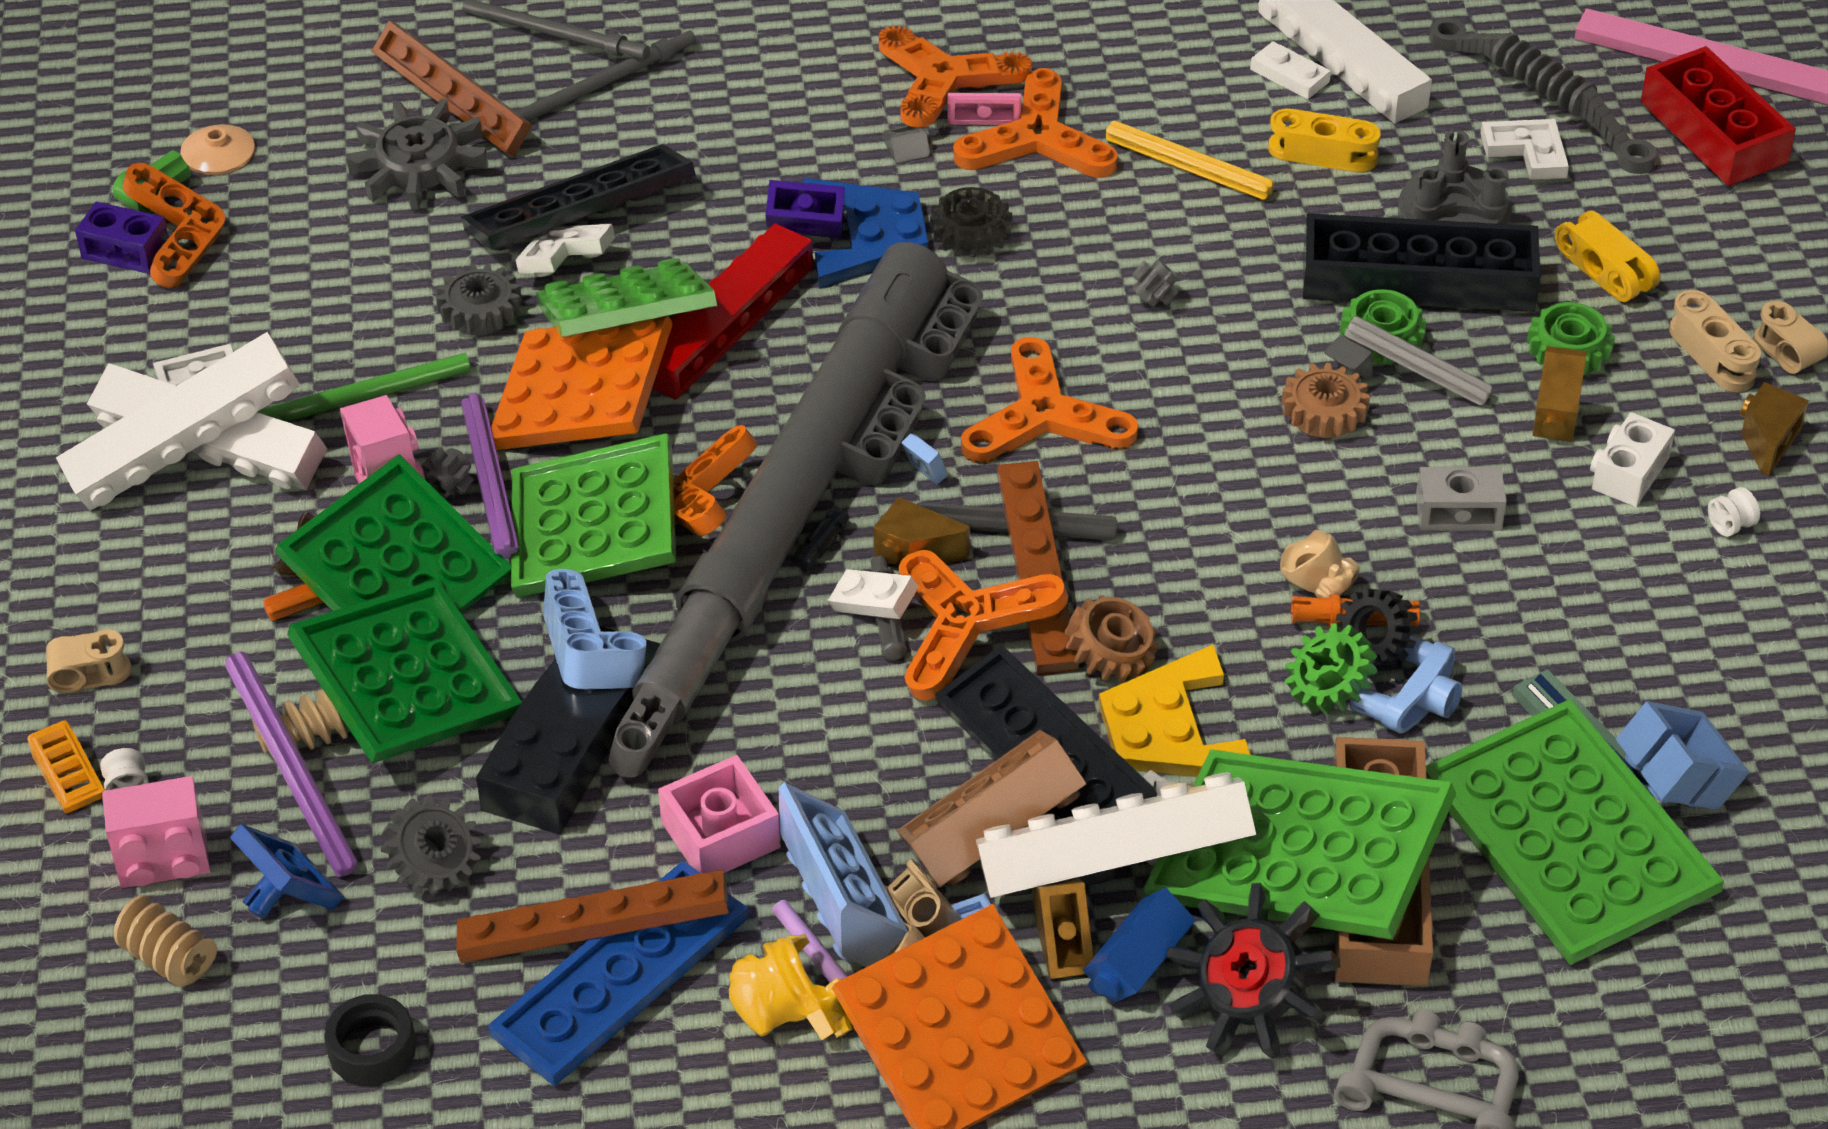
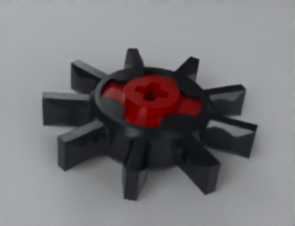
(1268, 989)

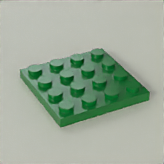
(390, 538)
(404, 670)

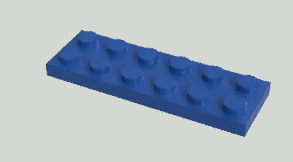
(605, 988)

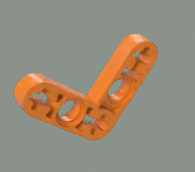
(188, 227)
(693, 504)

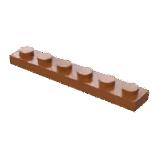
(445, 81)
(1034, 556)
(592, 916)

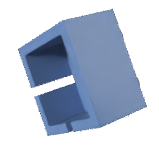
(1681, 756)

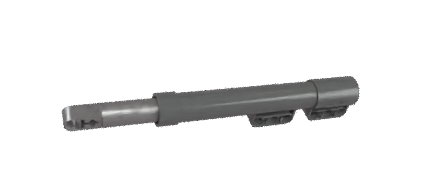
(846, 422)

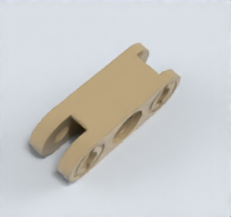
(1715, 341)

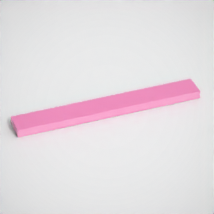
(1664, 44)

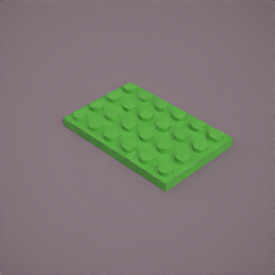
(1573, 831)
(1322, 837)

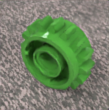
(1390, 312)
(1575, 328)

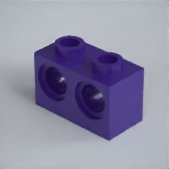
(121, 237)

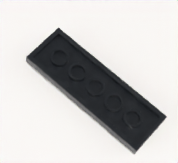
(578, 196)
(1006, 703)

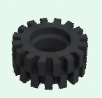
(1397, 618)

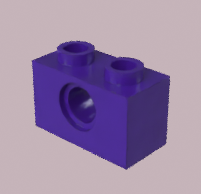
(806, 208)

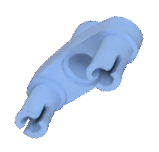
(1424, 692)

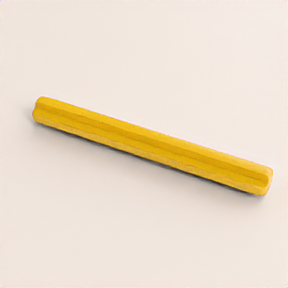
(1189, 160)

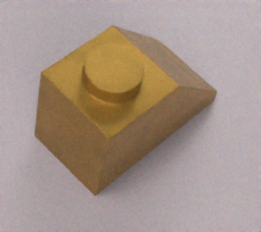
(1559, 393)
(1771, 424)
(914, 528)
(1063, 927)

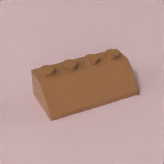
(1006, 792)

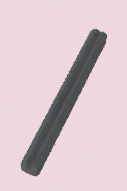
(1062, 523)

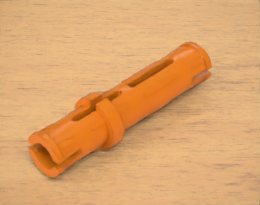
(1326, 609)

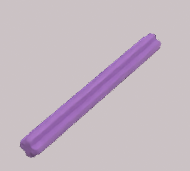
(489, 476)
(291, 764)

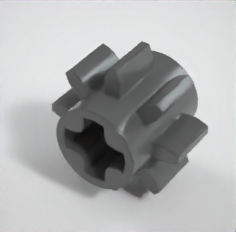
(1155, 283)
(448, 472)

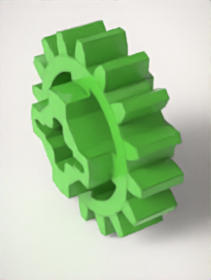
(1331, 668)

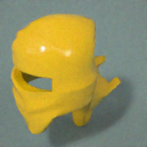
(779, 991)

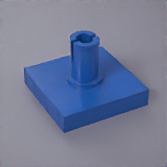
(284, 871)

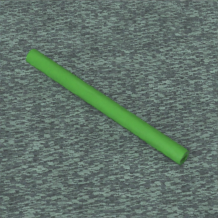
(369, 388)

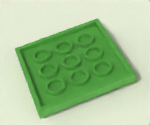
(625, 297)
(594, 513)

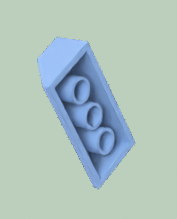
(839, 877)

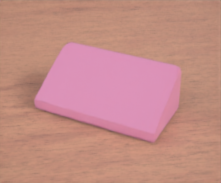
(983, 108)

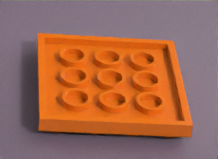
(580, 384)
(959, 1024)

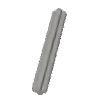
(1418, 360)

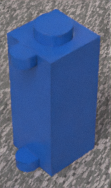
(1138, 946)

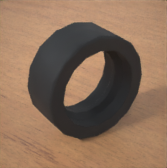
(375, 1068)

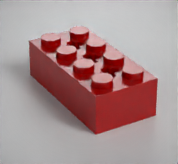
(1717, 115)

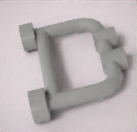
(1357, 1087)

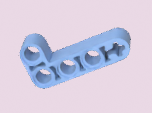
(582, 651)

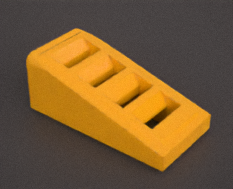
(54, 744)

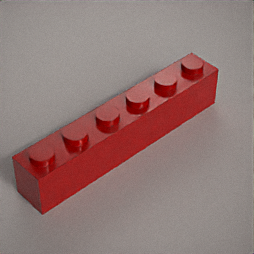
(743, 297)

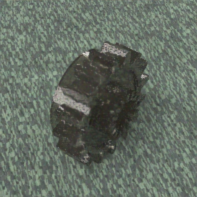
(971, 221)

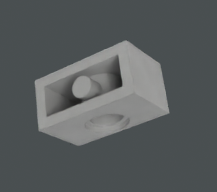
(1460, 498)

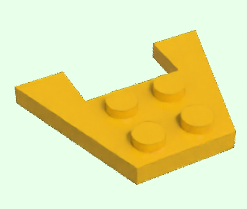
(1153, 720)

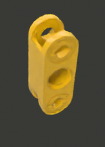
(1324, 140)
(1607, 256)

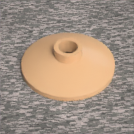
(218, 149)

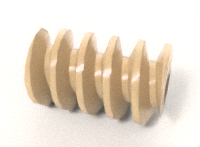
(309, 721)
(163, 941)

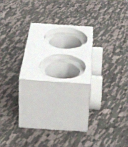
(1632, 458)

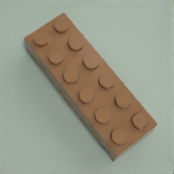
(1410, 953)

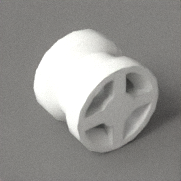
(1733, 511)
(123, 769)

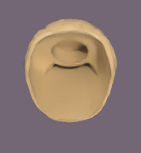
(1318, 565)

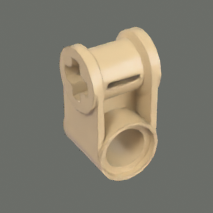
(1789, 341)
(83, 661)
(919, 899)

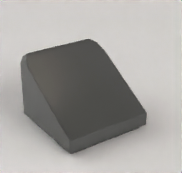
(906, 143)
(1351, 356)

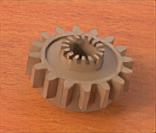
(1325, 401)
(1112, 638)

